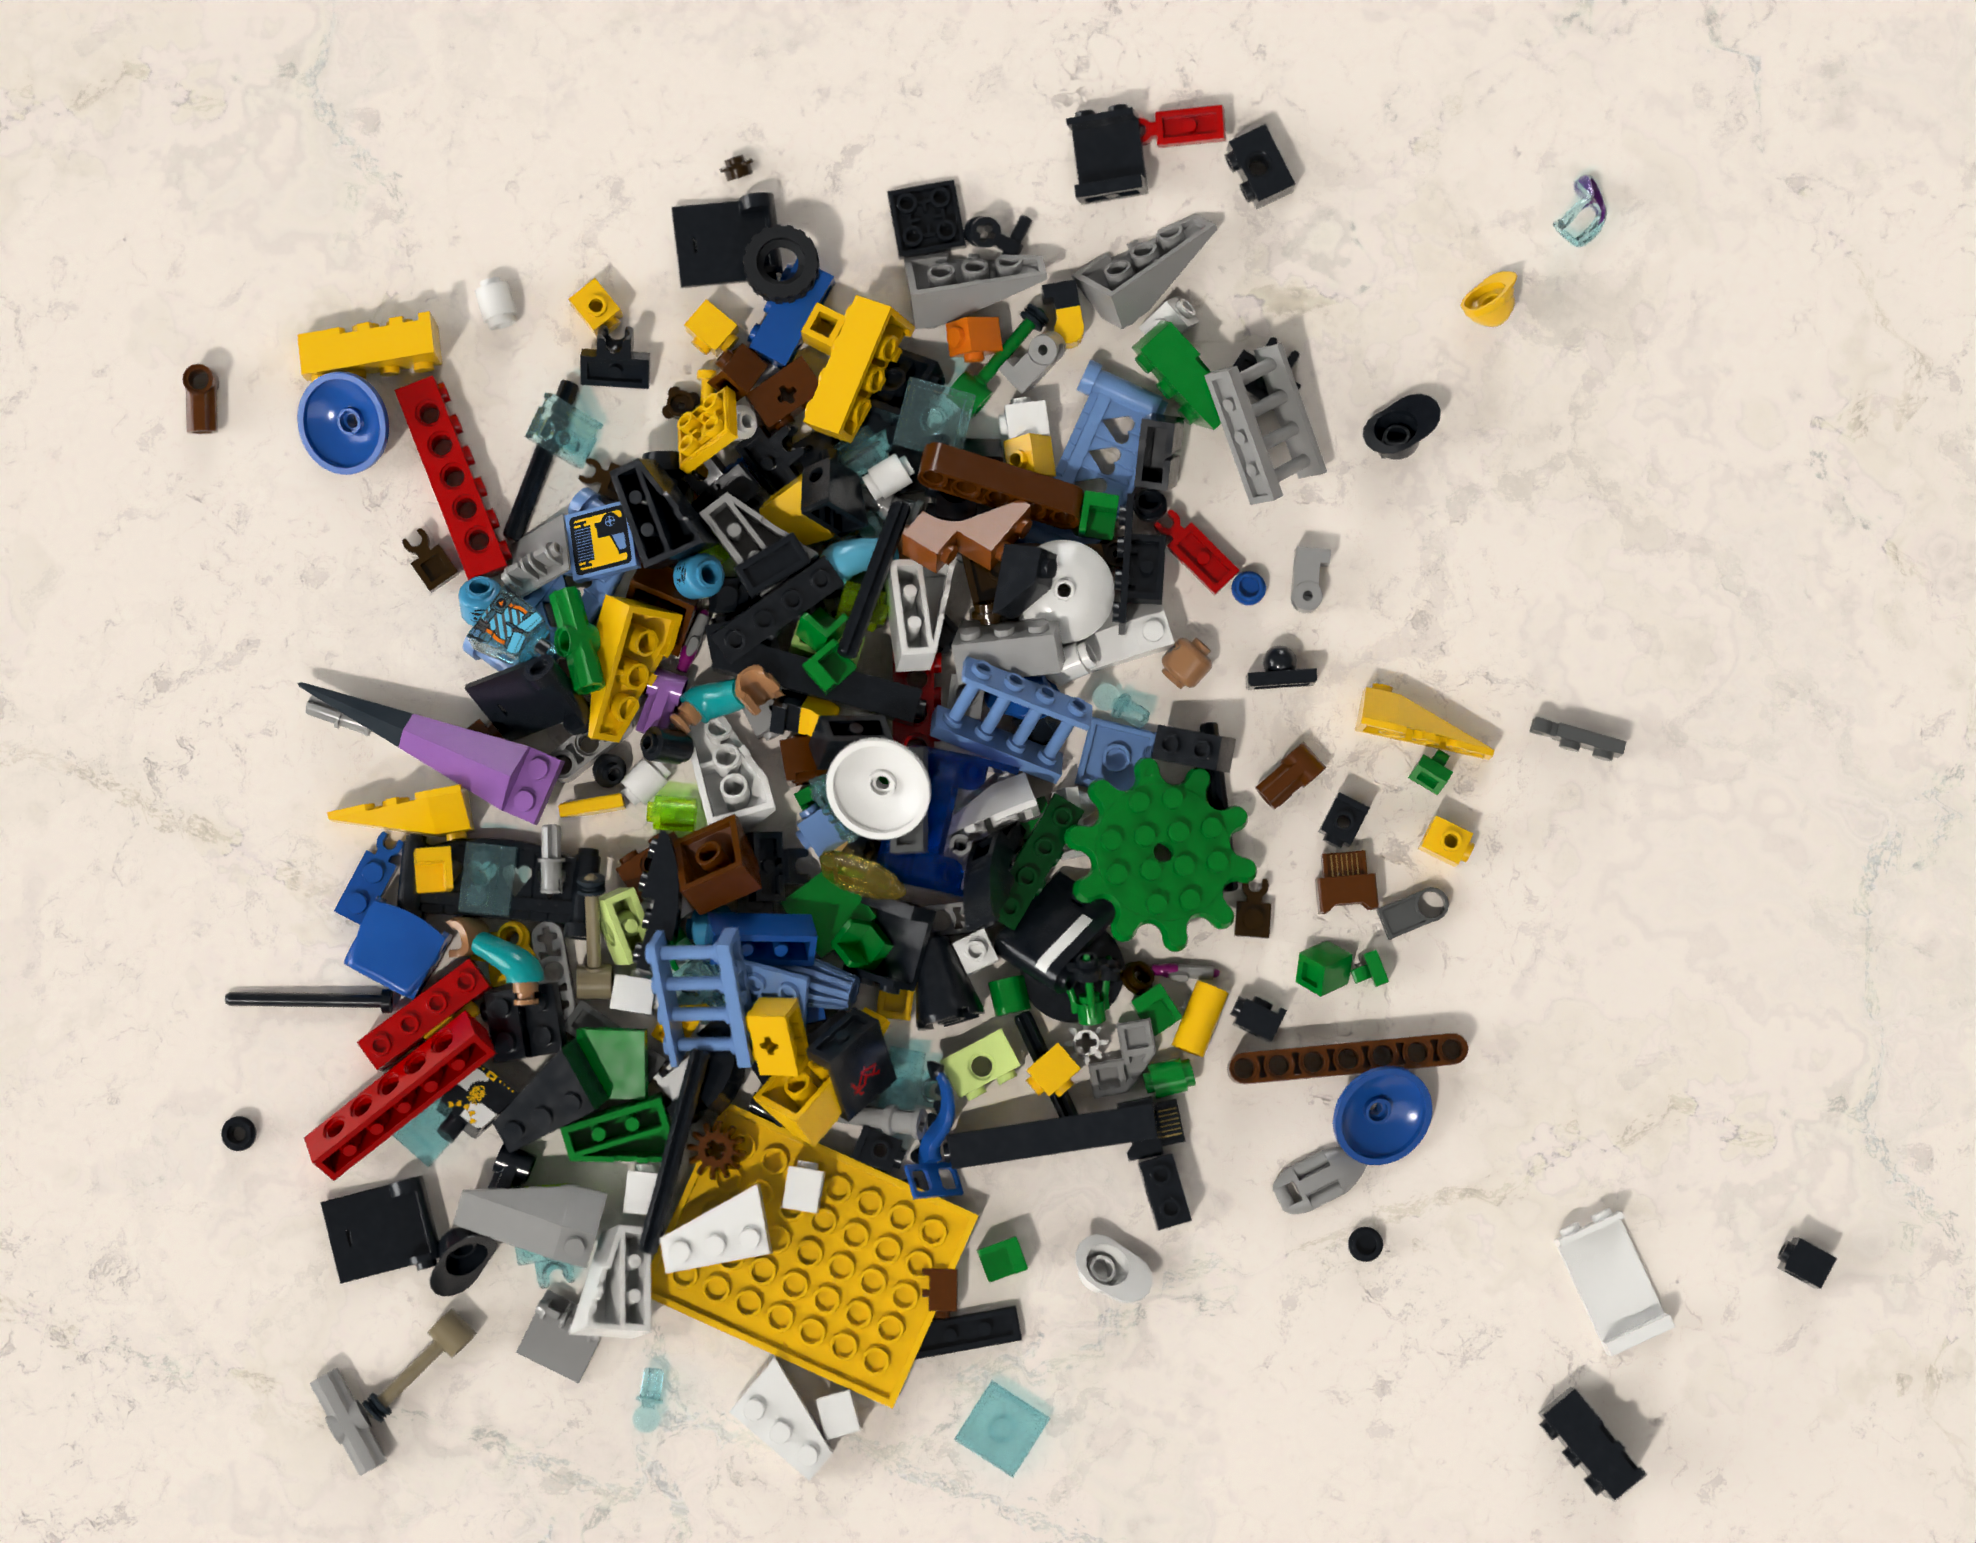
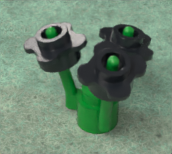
(1089, 969)

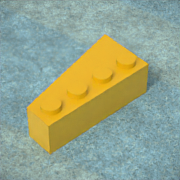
(372, 348)
(856, 368)

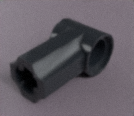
(512, 1168)

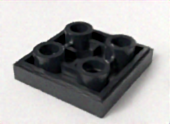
(926, 219)

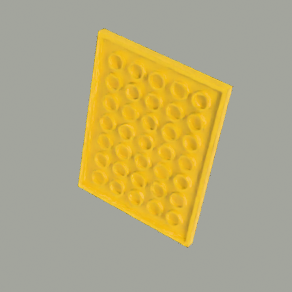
(839, 1282)

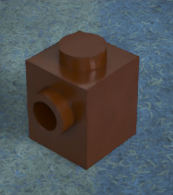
(737, 370)

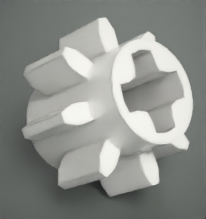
(1092, 1036)

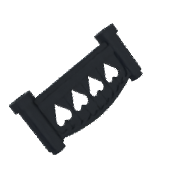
(527, 905)

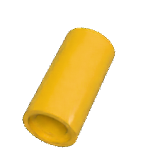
(1200, 1018)

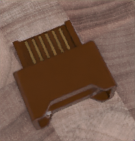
(1345, 882)

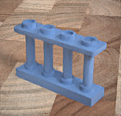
(998, 744)
(731, 982)

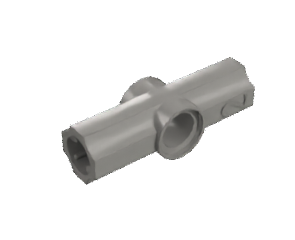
(348, 1421)

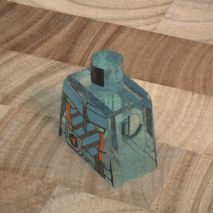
(511, 630)

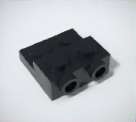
(890, 398)
(524, 1029)

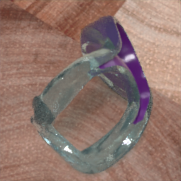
(1590, 195)

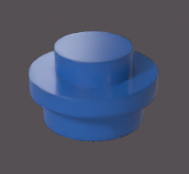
(1248, 588)

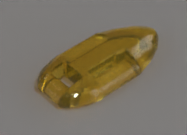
(860, 876)

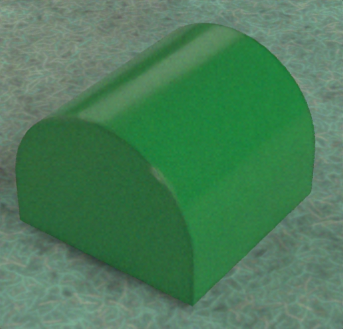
(1009, 995)

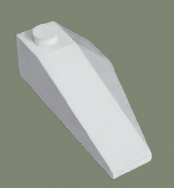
(729, 776)
(995, 808)

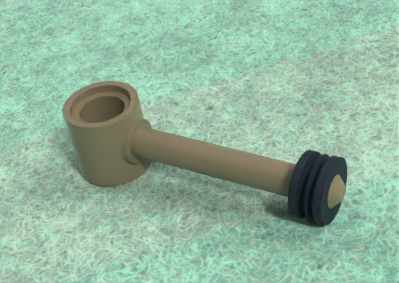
(594, 978)
(449, 1336)

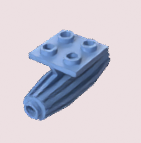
(814, 985)

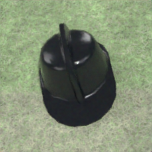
(1402, 426)
(460, 1261)

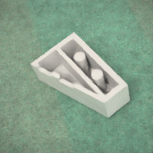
(783, 1421)

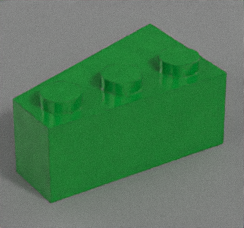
(1179, 373)
(620, 1133)

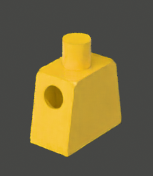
(784, 511)

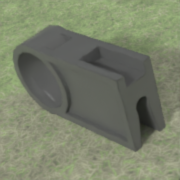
(1405, 915)

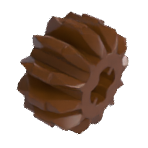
(721, 1139)

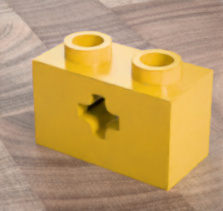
(778, 1036)

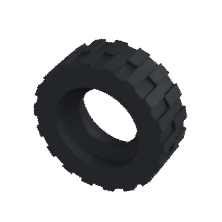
(775, 238)

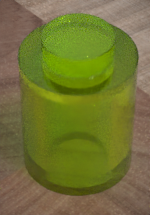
(673, 813)

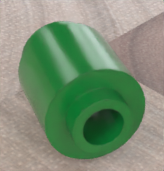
(1169, 1077)

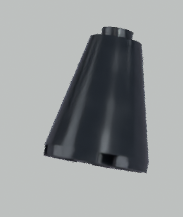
(944, 988)

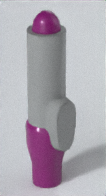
(693, 641)
(1183, 972)

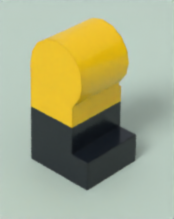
(1067, 310)
(799, 713)

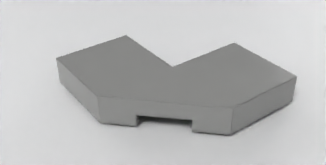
(1120, 1074)

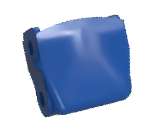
(397, 949)

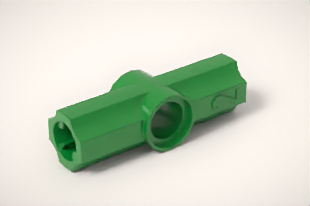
(577, 640)

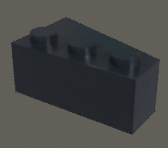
(659, 515)

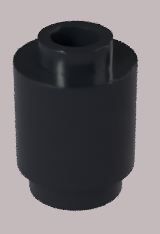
(666, 745)

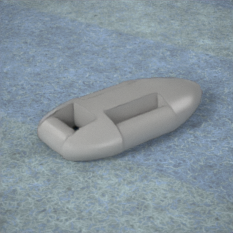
(1318, 1180)

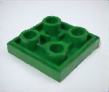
(829, 909)
(617, 1059)

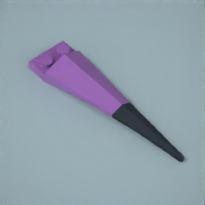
(493, 768)

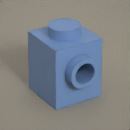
(817, 831)

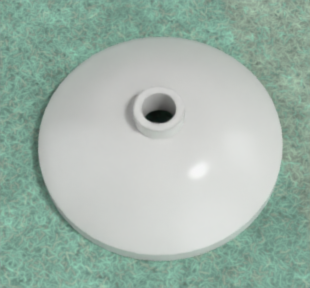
(1090, 593)
(866, 803)

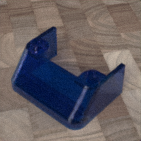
(947, 774)

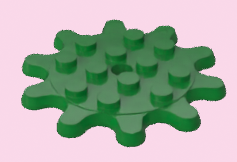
(1125, 862)

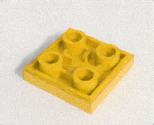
(707, 429)

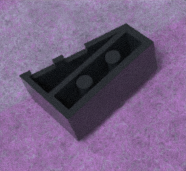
(553, 1099)
(1590, 1445)

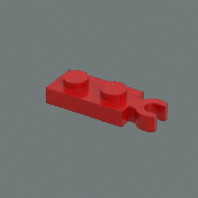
(1186, 126)
(1198, 554)

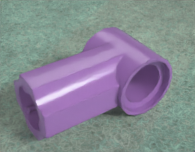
(661, 700)

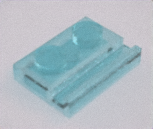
(564, 430)
(487, 879)

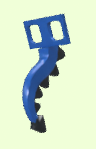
(928, 1154)

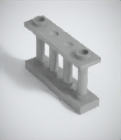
(1243, 431)

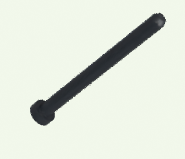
(382, 1000)

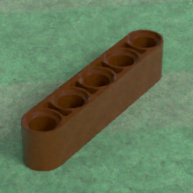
(1000, 483)

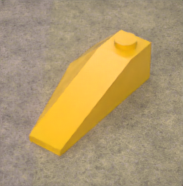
(630, 650)
(1401, 719)
(433, 813)
(806, 1102)

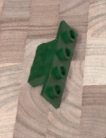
(1038, 856)

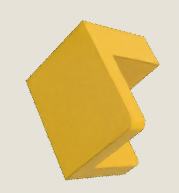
(433, 869)

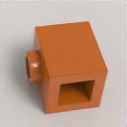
(974, 338)

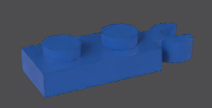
(369, 880)

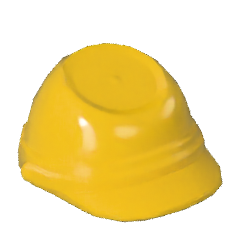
(1491, 300)

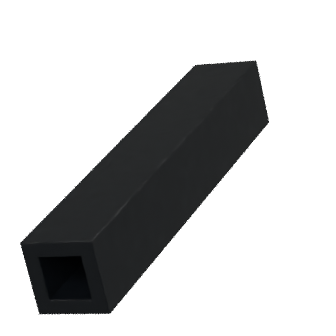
(856, 692)
(1053, 1136)

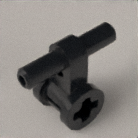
(1008, 245)

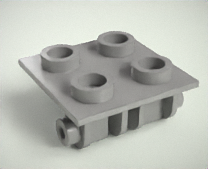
(538, 557)
(549, 1339)

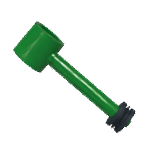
(1032, 319)

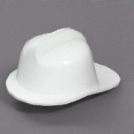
(1112, 1269)

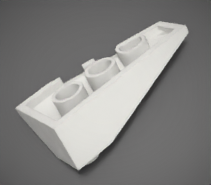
(1145, 635)

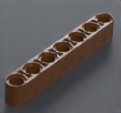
(1364, 1058)

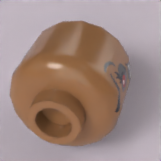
(1186, 662)

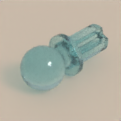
(1107, 698)
(646, 1417)

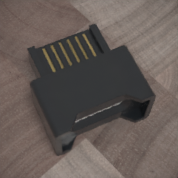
(1170, 1126)

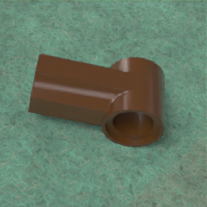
(201, 403)
(1296, 771)

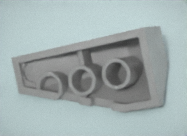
(1134, 280)
(955, 288)
(542, 1220)

